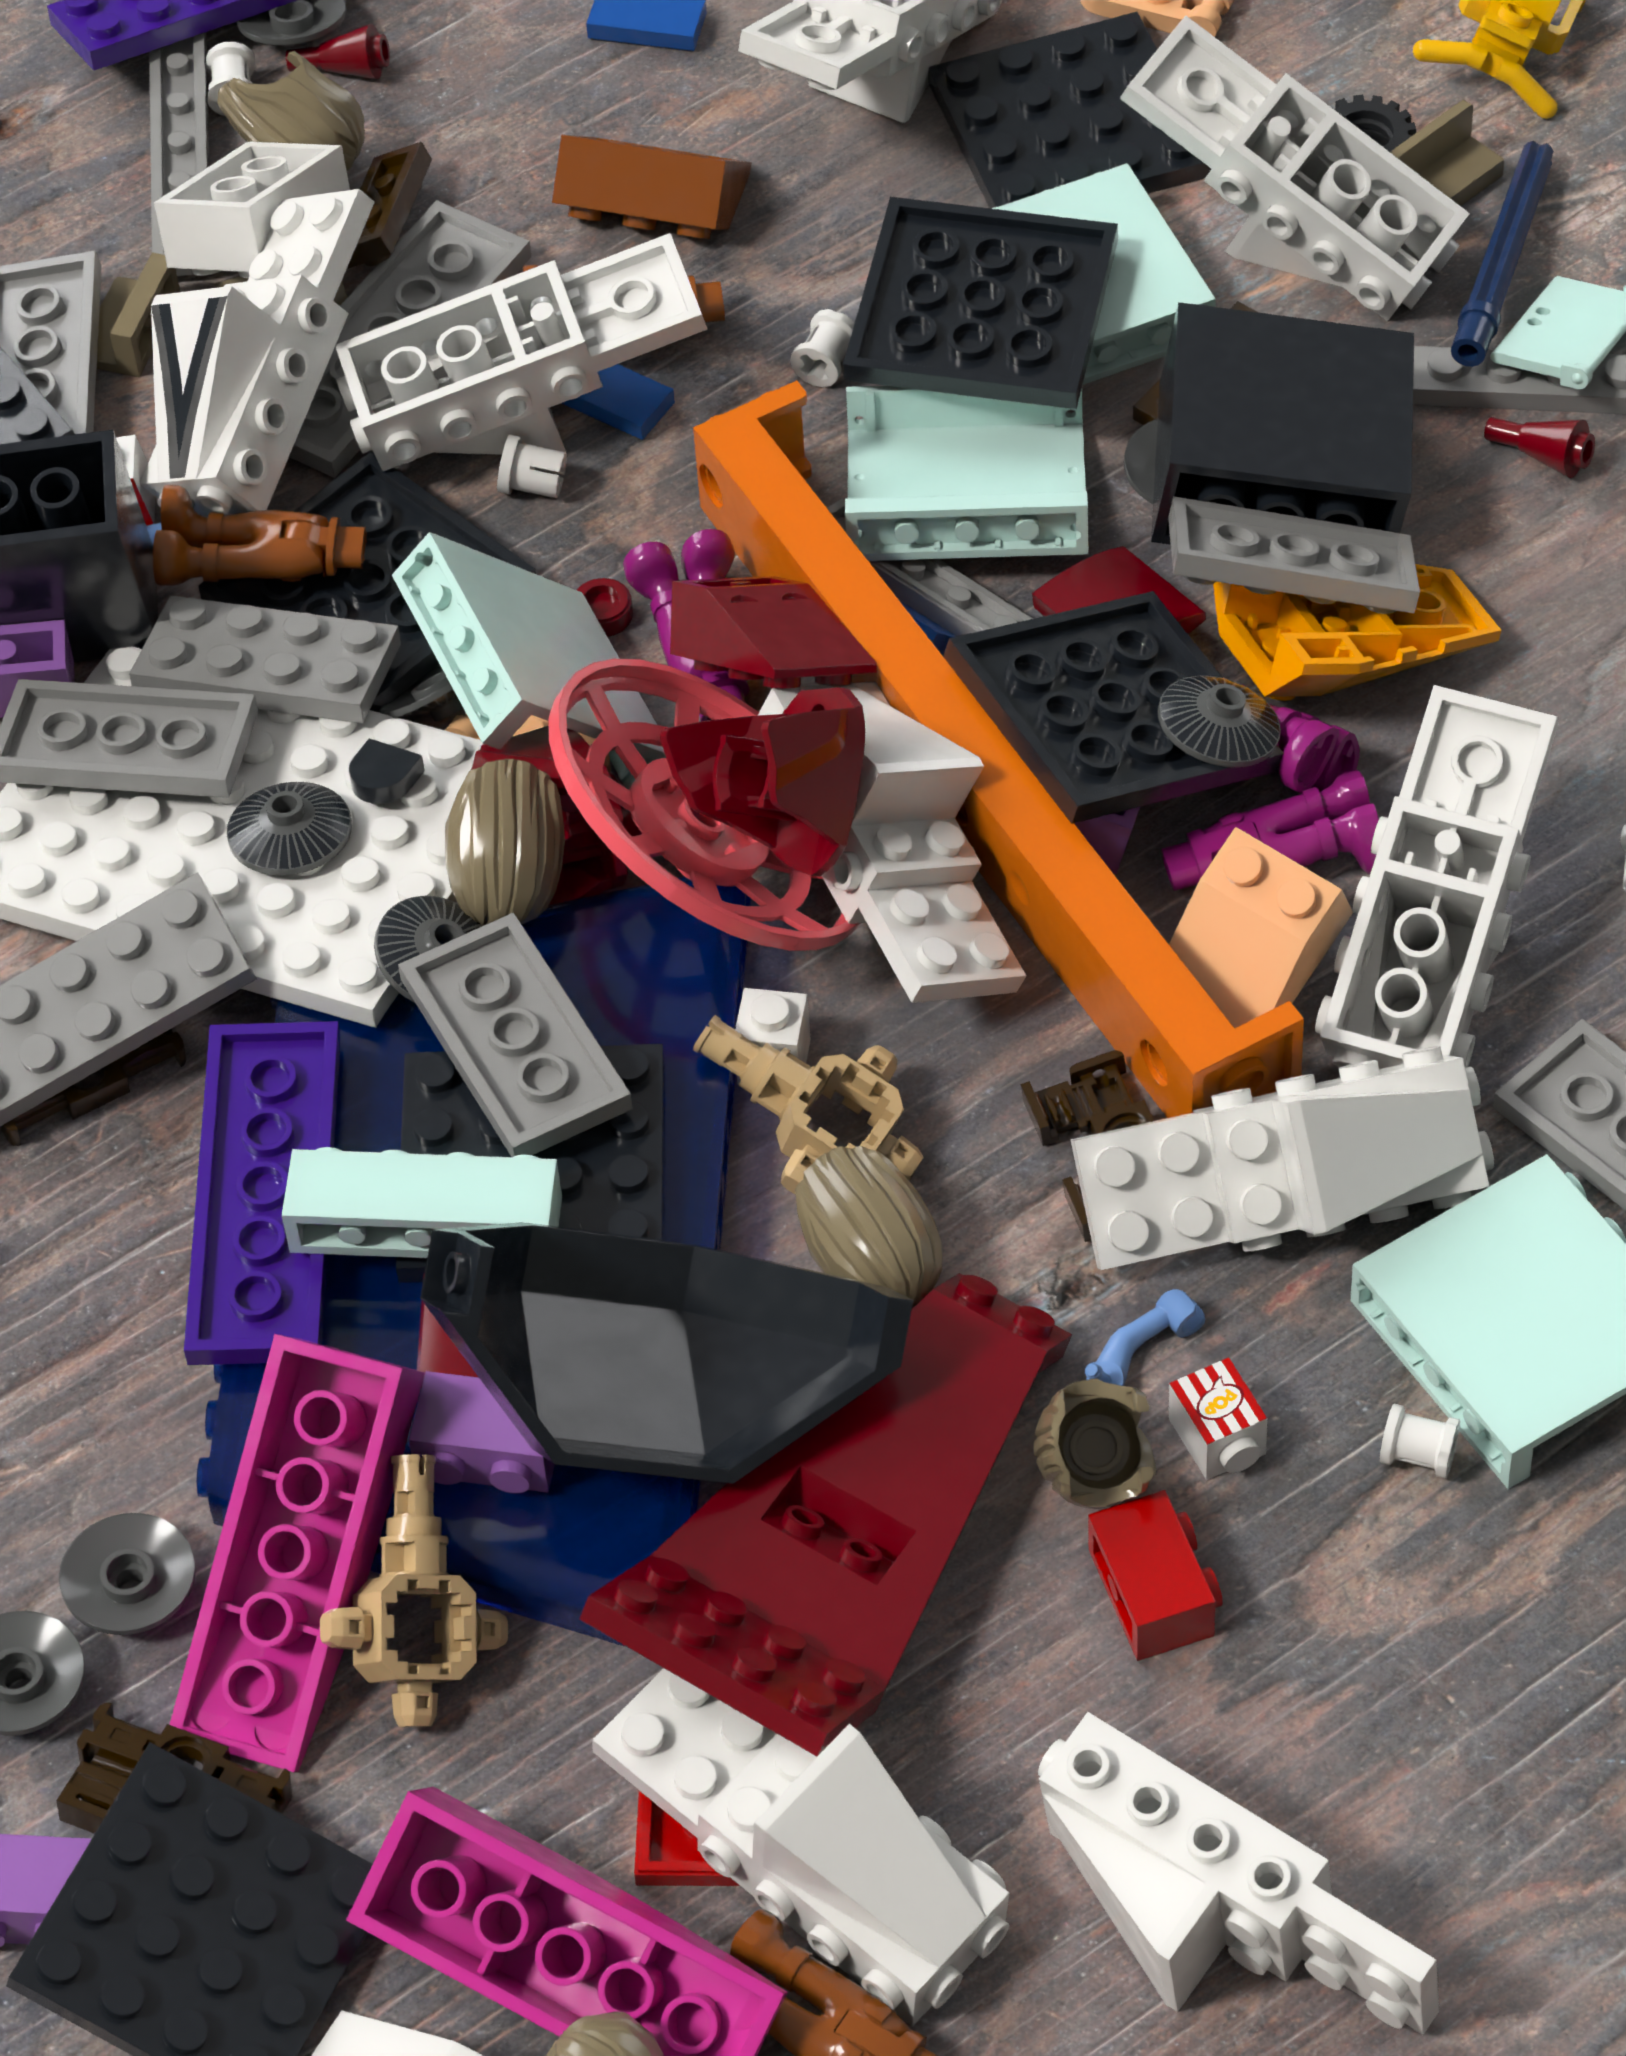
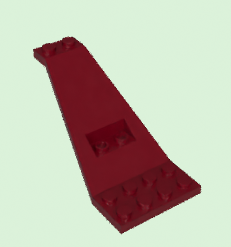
(823, 1558)

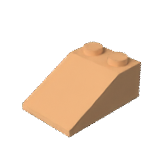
(1257, 927)

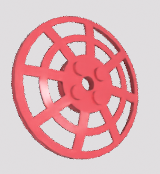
(694, 843)

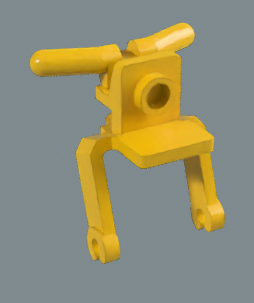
(1503, 42)

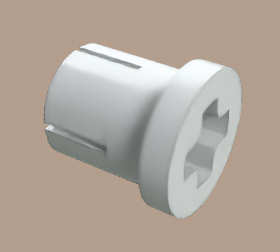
(520, 464)

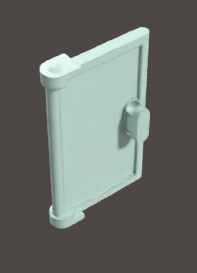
(1566, 331)

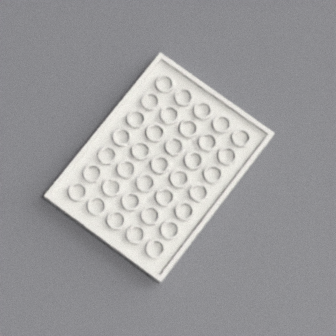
(309, 936)

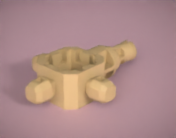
(791, 1087)
(414, 1566)

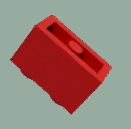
(1153, 1574)

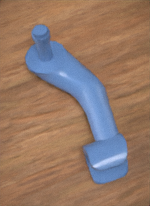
(1171, 1310)

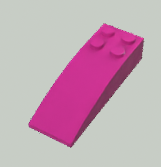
(294, 1547)
(552, 1934)

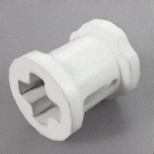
(227, 62)
(820, 356)
(1419, 1441)

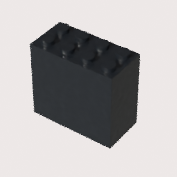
(1285, 418)
(75, 543)

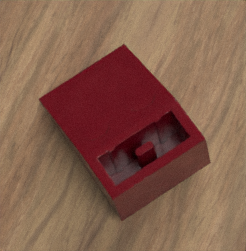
(763, 631)

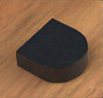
(384, 772)

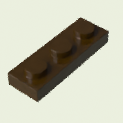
(393, 186)

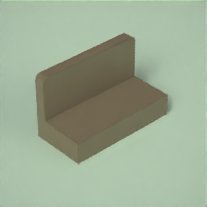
(1450, 156)
(126, 317)

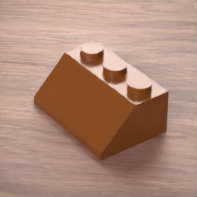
(648, 184)

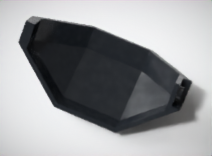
(656, 1346)

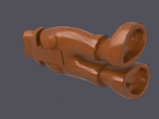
(249, 544)
(851, 2017)

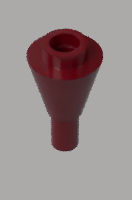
(354, 53)
(1558, 444)

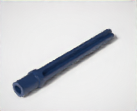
(1481, 315)

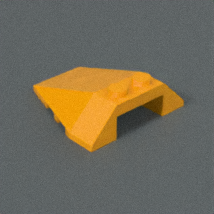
(1318, 648)

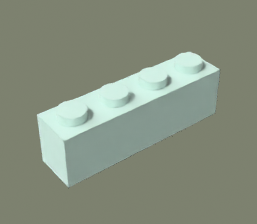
(396, 1198)

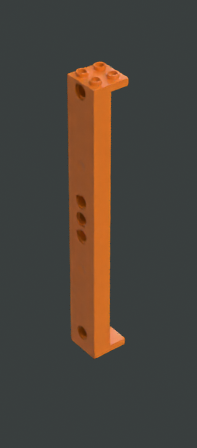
(1029, 851)

